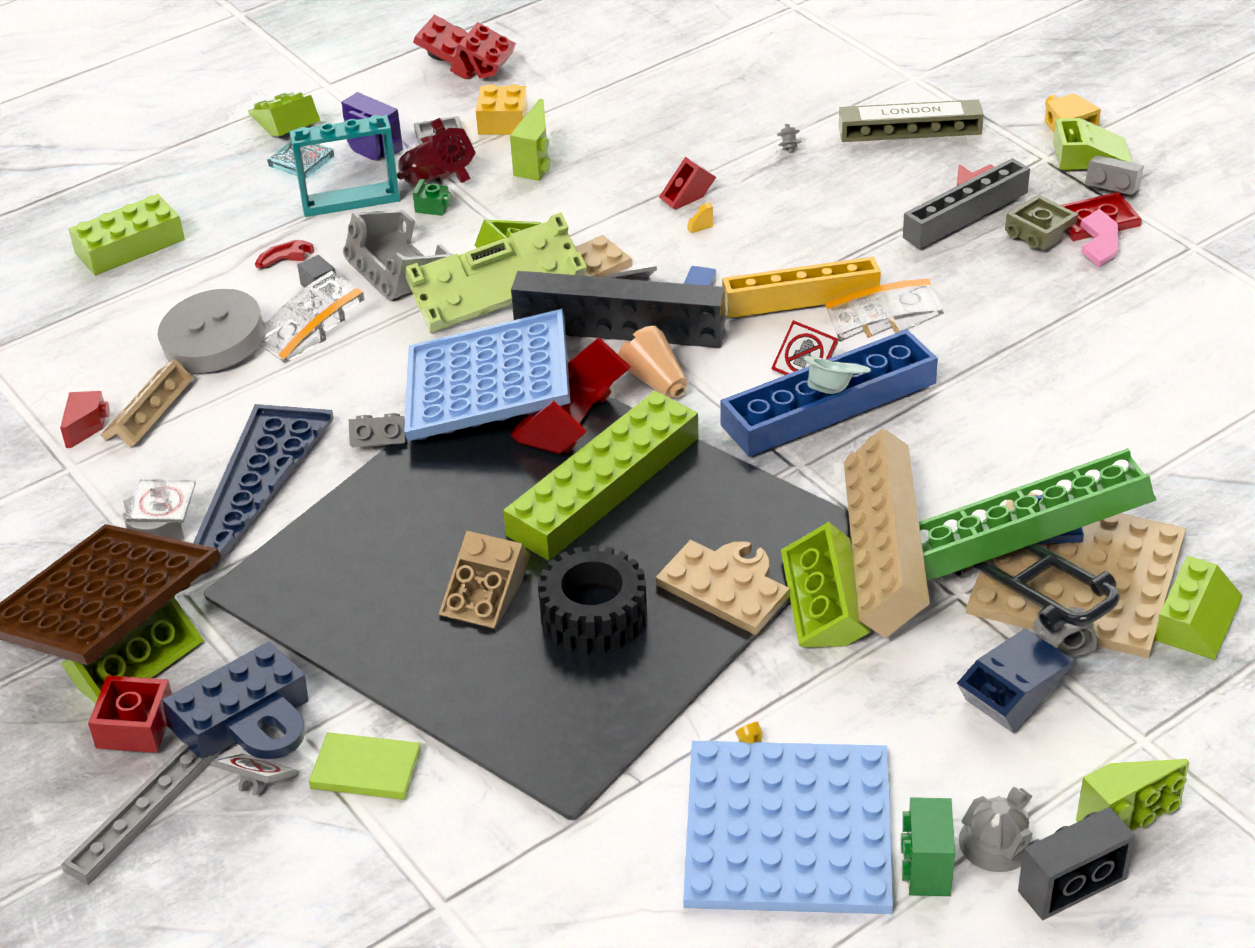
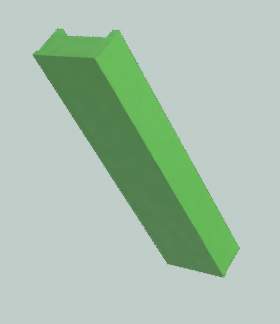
(1033, 520)

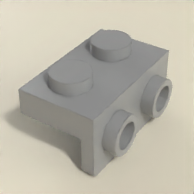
(377, 431)

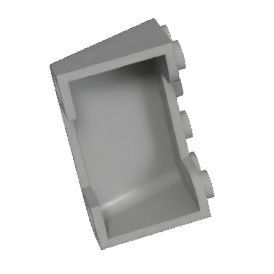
(383, 250)

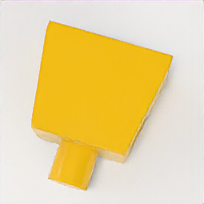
(1070, 107)

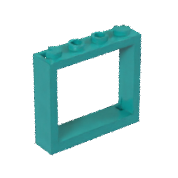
(350, 197)

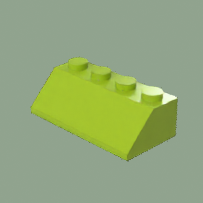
(823, 588)
(141, 653)

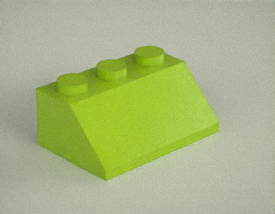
(1198, 609)

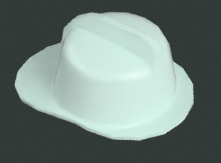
(831, 376)

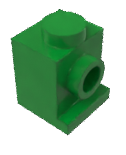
(431, 198)

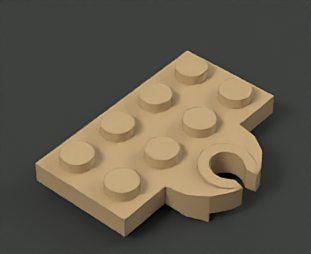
(726, 583)

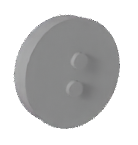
(212, 330)

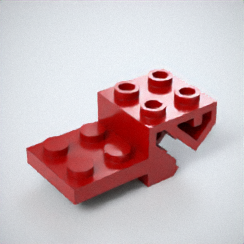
(468, 52)

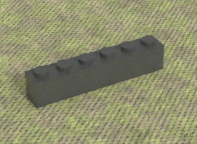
(965, 203)

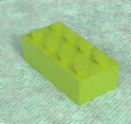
(126, 234)

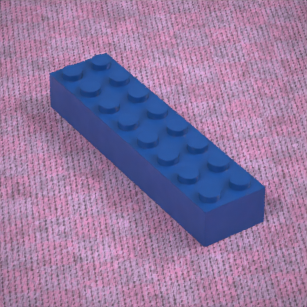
(790, 408)

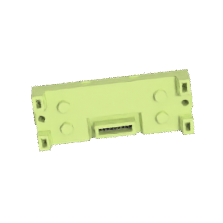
(483, 277)

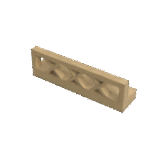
(149, 404)

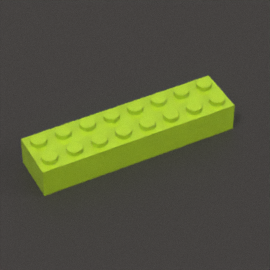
(600, 475)

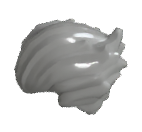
(1069, 638)

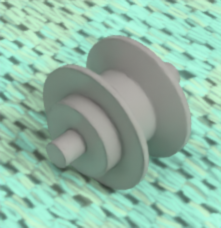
(789, 138)

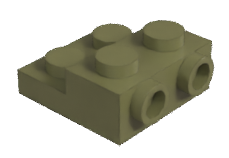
(1039, 222)

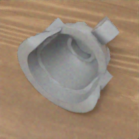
(996, 831)

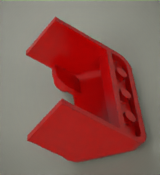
(590, 380)

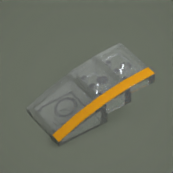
(884, 307)
(307, 316)

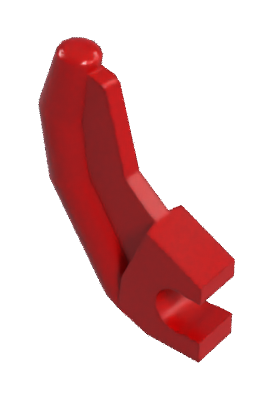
(293, 250)

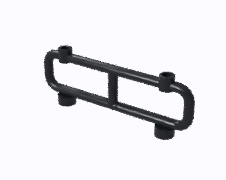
(1052, 613)

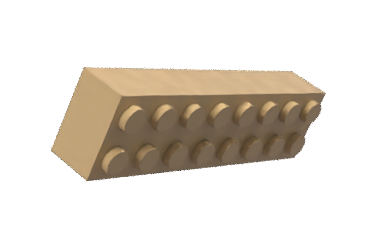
(885, 534)

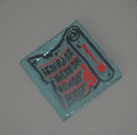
(312, 157)

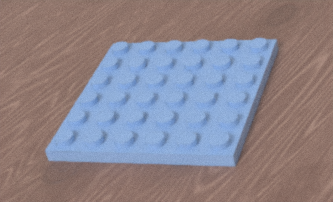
(486, 375)
(788, 828)

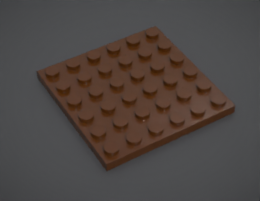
(101, 592)

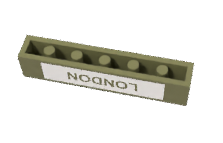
(910, 120)

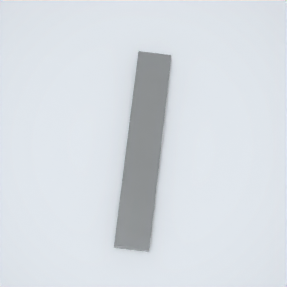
(135, 815)

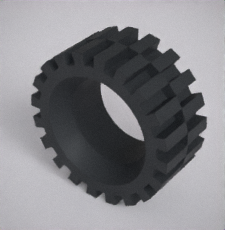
(593, 624)

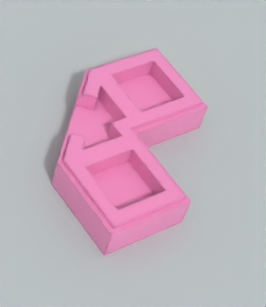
(1105, 240)

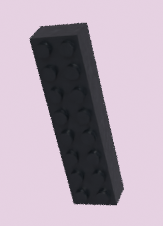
(622, 306)

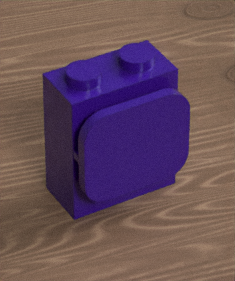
(360, 107)

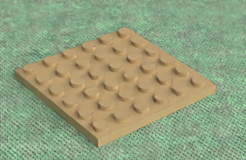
(1131, 548)

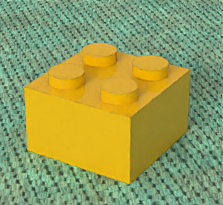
(500, 109)

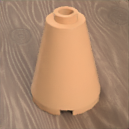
(654, 362)

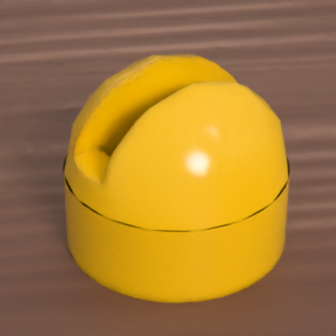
(750, 733)

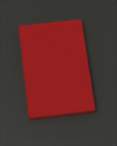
(1111, 204)

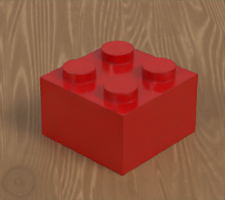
(130, 714)

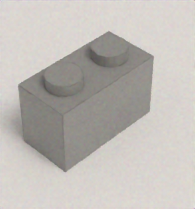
(1114, 174)

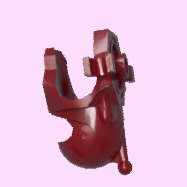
(437, 156)

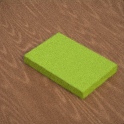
(365, 765)

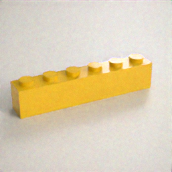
(797, 286)

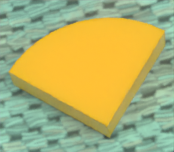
(702, 219)

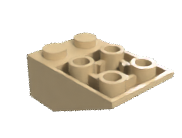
(484, 579)

